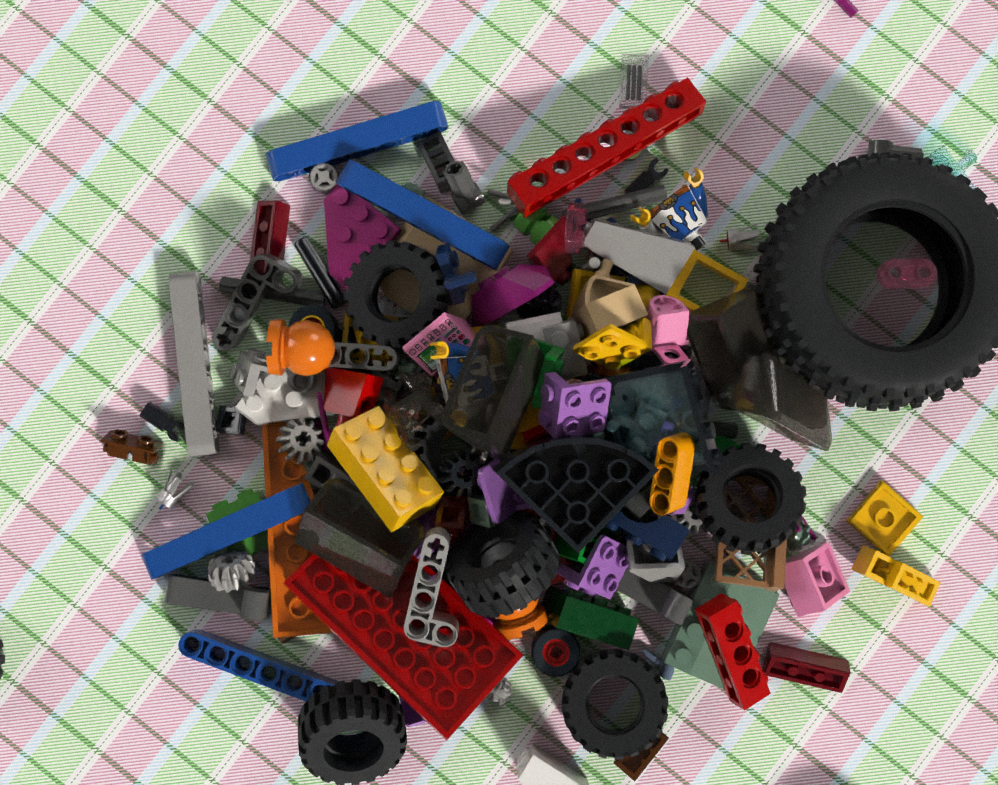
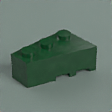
(589, 617)

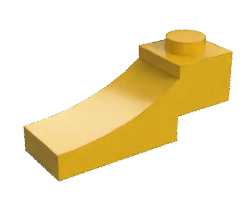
(895, 575)

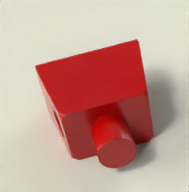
(350, 393)

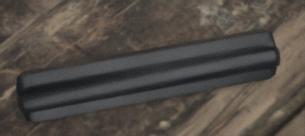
(319, 272)

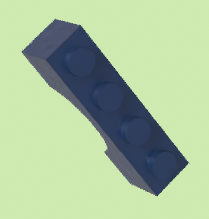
(661, 536)

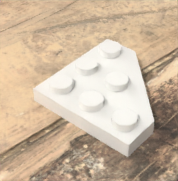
(279, 403)

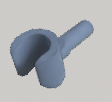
(665, 670)

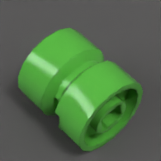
(535, 224)

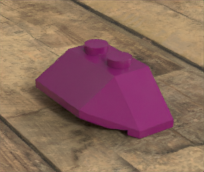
(508, 291)

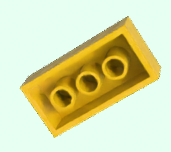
(384, 468)

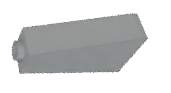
(642, 253)

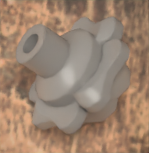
(501, 692)

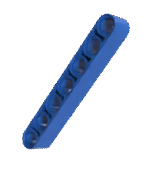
(357, 140)
(423, 214)
(226, 531)
(258, 661)

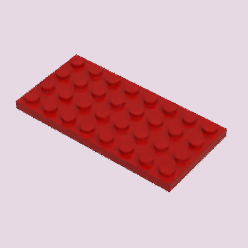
(434, 680)

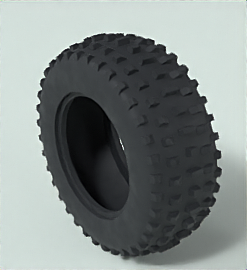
(951, 226)

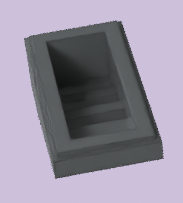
(428, 143)

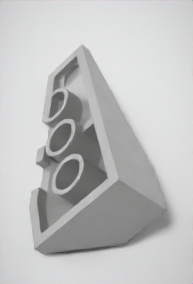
(650, 568)

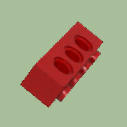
(733, 651)

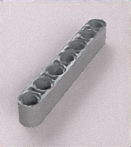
(193, 363)

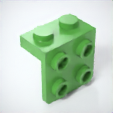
(222, 509)

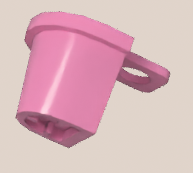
(669, 327)

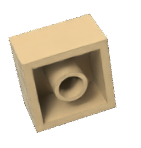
(607, 302)

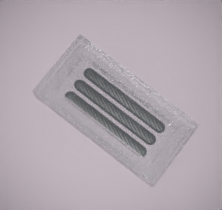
(633, 80)

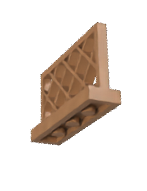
(774, 559)

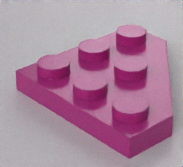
(351, 229)

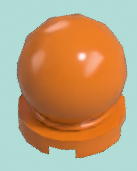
(302, 347)
(521, 620)

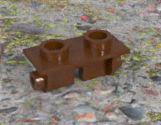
(119, 443)

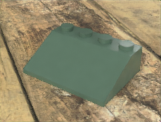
(687, 644)

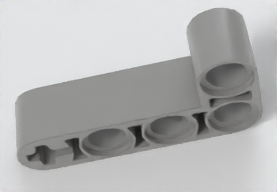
(430, 584)

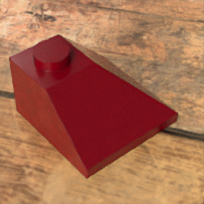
(551, 253)

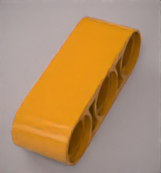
(672, 479)

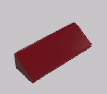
(270, 231)
(806, 667)

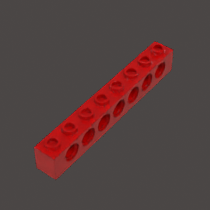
(681, 94)

